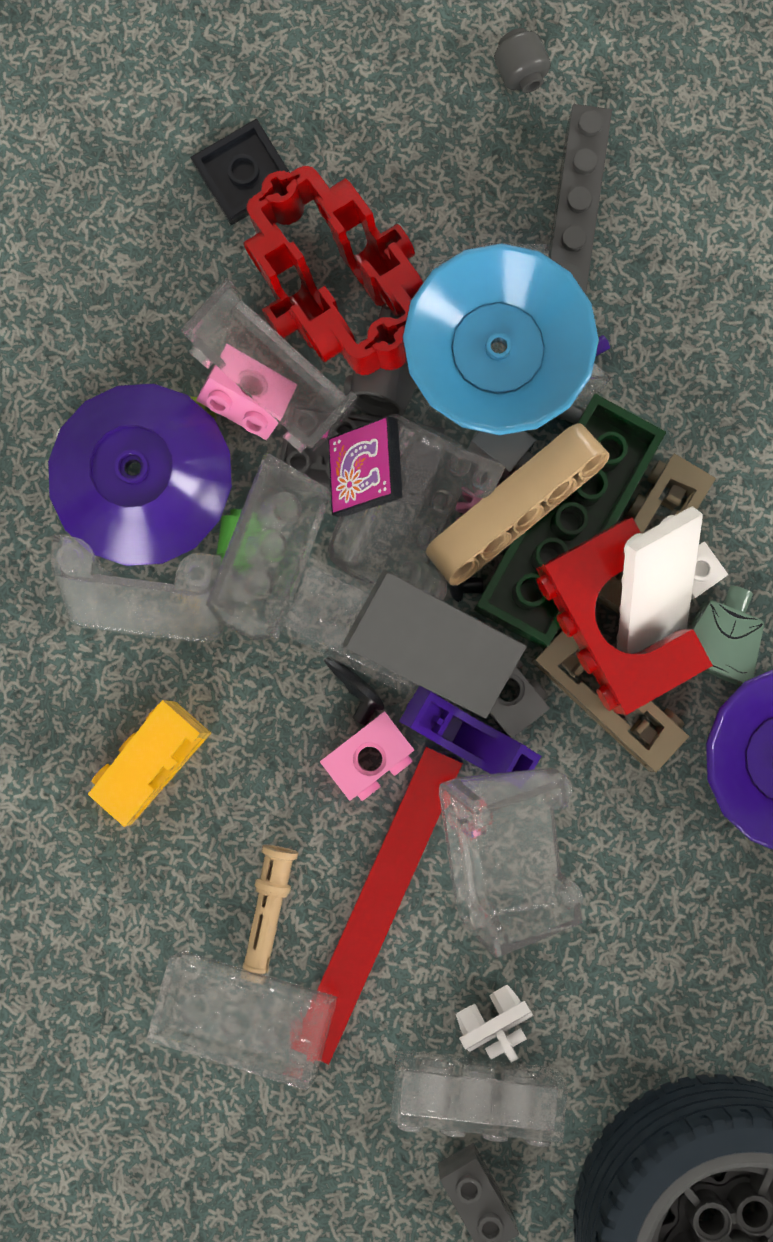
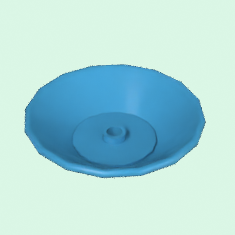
(508, 299)

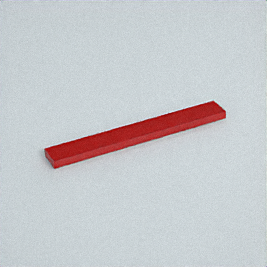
(384, 890)

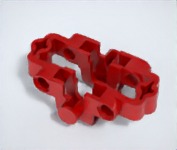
(380, 269)

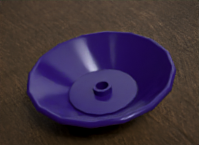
(171, 498)
(742, 759)

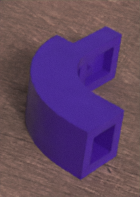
(466, 735)

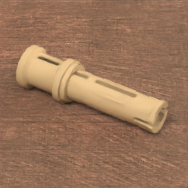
(272, 889)

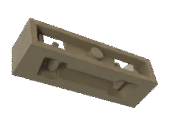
(682, 480)
(659, 743)

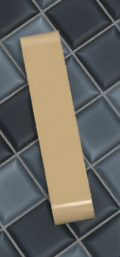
(517, 504)

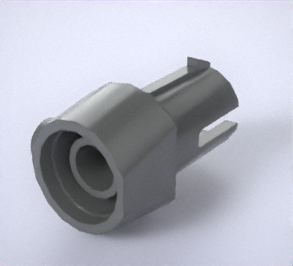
(384, 390)

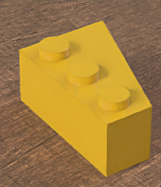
(147, 761)

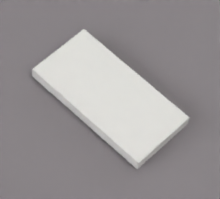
(658, 581)

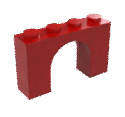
(624, 678)

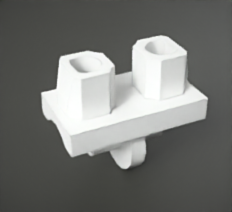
(478, 1032)

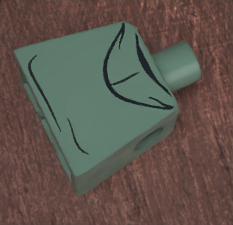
(729, 636)

